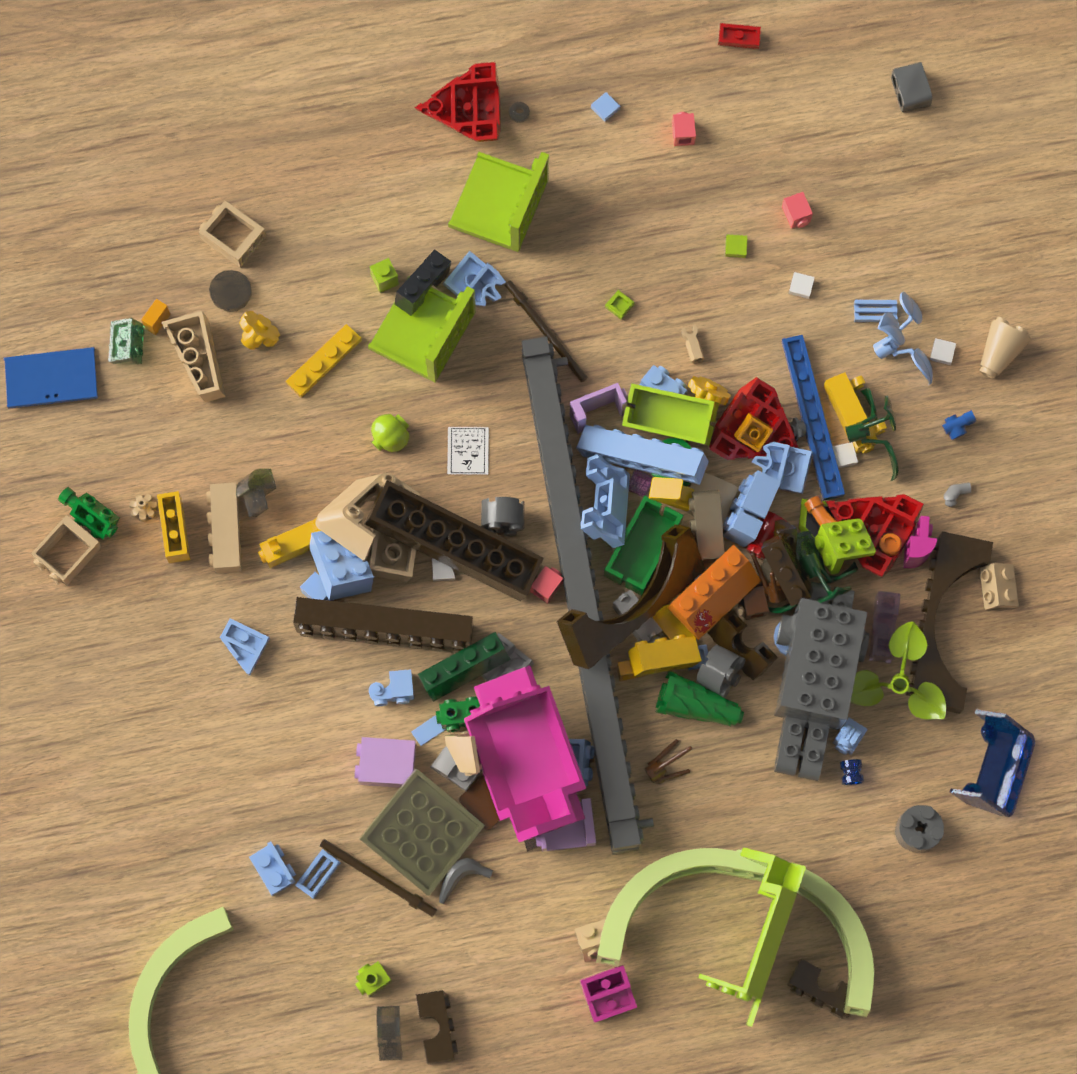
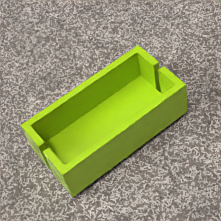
(670, 414)

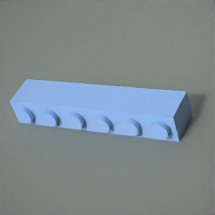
(643, 454)

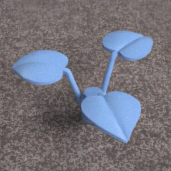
(896, 338)

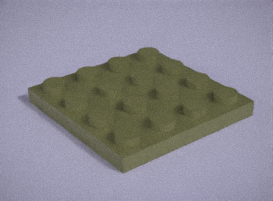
(422, 832)

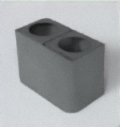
(911, 87)

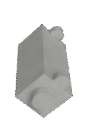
(649, 630)

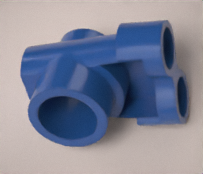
(955, 425)

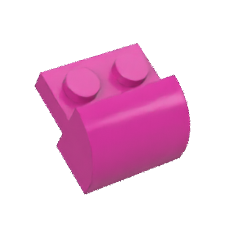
(920, 545)
(608, 993)

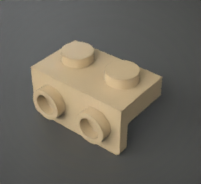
(999, 586)
(589, 939)

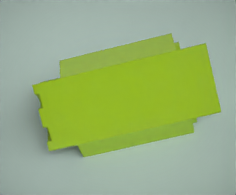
(781, 885)

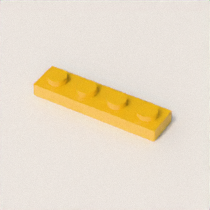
(323, 360)

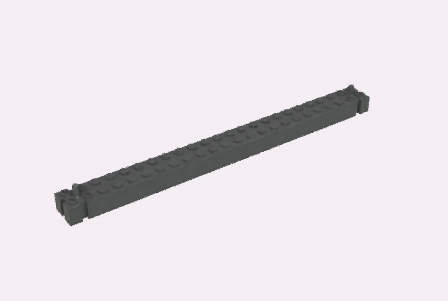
(578, 583)

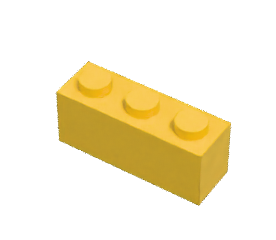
(173, 527)
(664, 655)

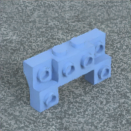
(609, 512)

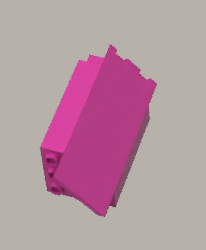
(526, 754)

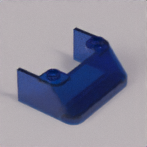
(1002, 767)

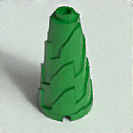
(692, 701)

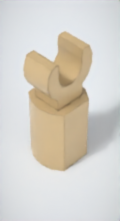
(693, 345)

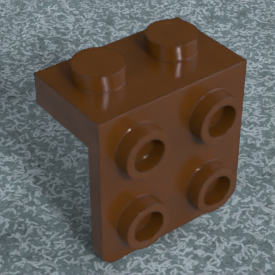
(480, 804)

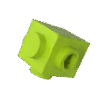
(372, 979)

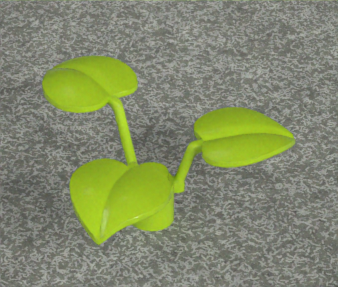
(926, 702)

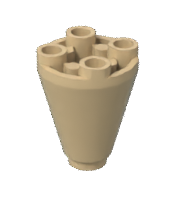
(1002, 347)

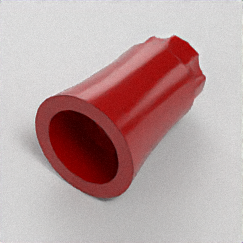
(765, 533)

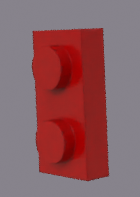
(739, 36)

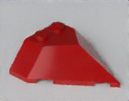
(469, 103)
(763, 403)
(881, 517)

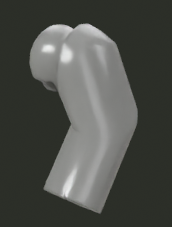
(954, 491)

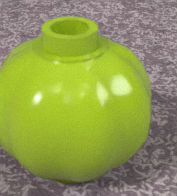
(390, 433)

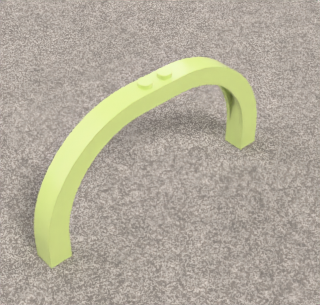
(731, 863)
(156, 970)

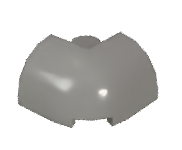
(446, 767)

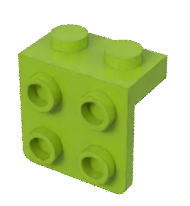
(842, 542)

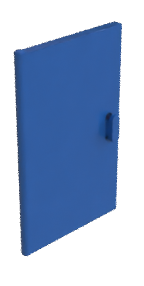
(60, 373)

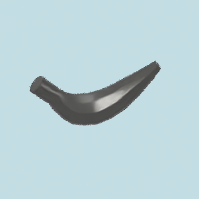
(457, 872)

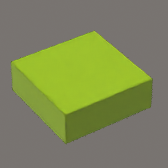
(736, 246)
(619, 304)

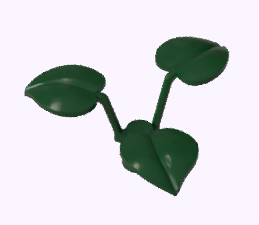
(861, 429)
(813, 568)

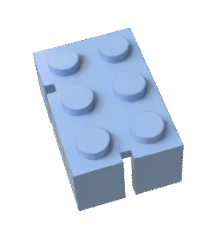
(753, 502)
(339, 569)

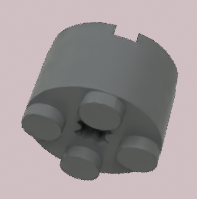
(503, 515)
(720, 670)
(919, 841)

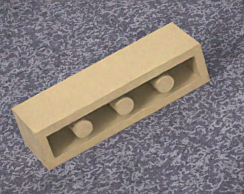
(225, 528)

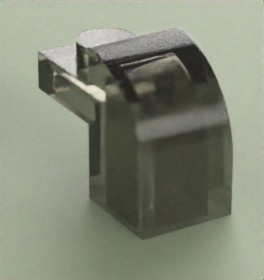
(254, 489)
(389, 1033)

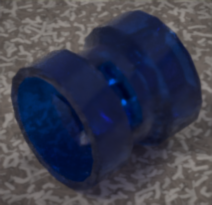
(851, 770)

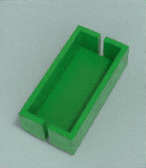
(639, 556)

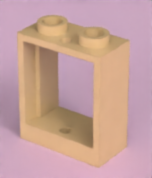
(247, 247)
(50, 541)

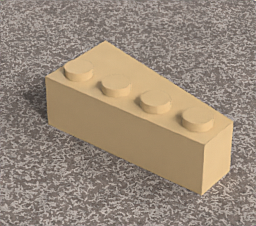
(197, 352)

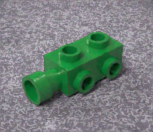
(90, 513)
(461, 709)

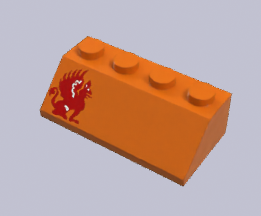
(715, 592)

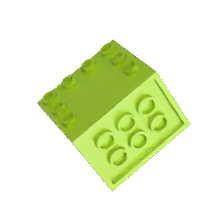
(500, 200)
(429, 335)

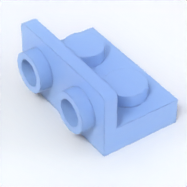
(272, 868)

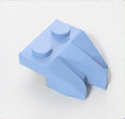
(476, 275)
(786, 464)

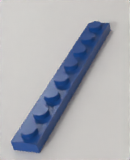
(813, 417)

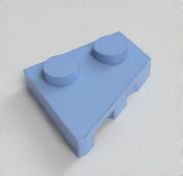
(244, 644)

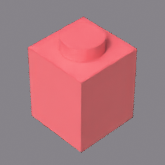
(683, 129)
(797, 210)
(547, 584)

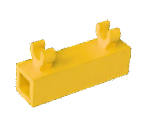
(848, 408)
(287, 545)

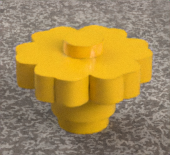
(258, 331)
(709, 390)

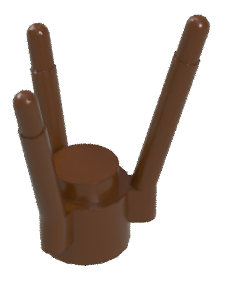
(773, 589)
(657, 770)

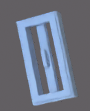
(873, 303)
(313, 894)

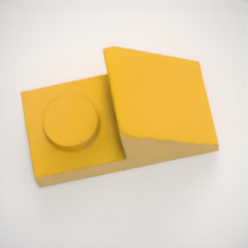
(671, 492)

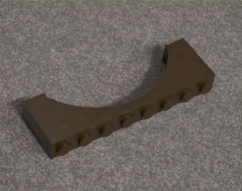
(953, 559)
(676, 569)

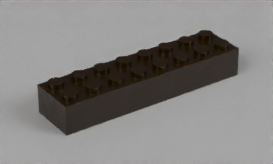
(454, 541)
(382, 624)

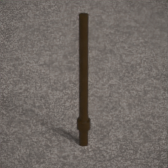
(521, 300)
(415, 901)

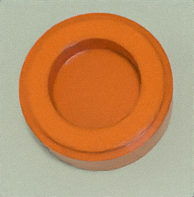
(890, 544)

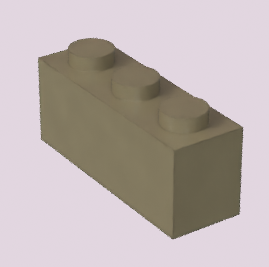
(707, 523)

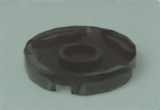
(230, 290)

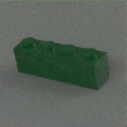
(464, 666)

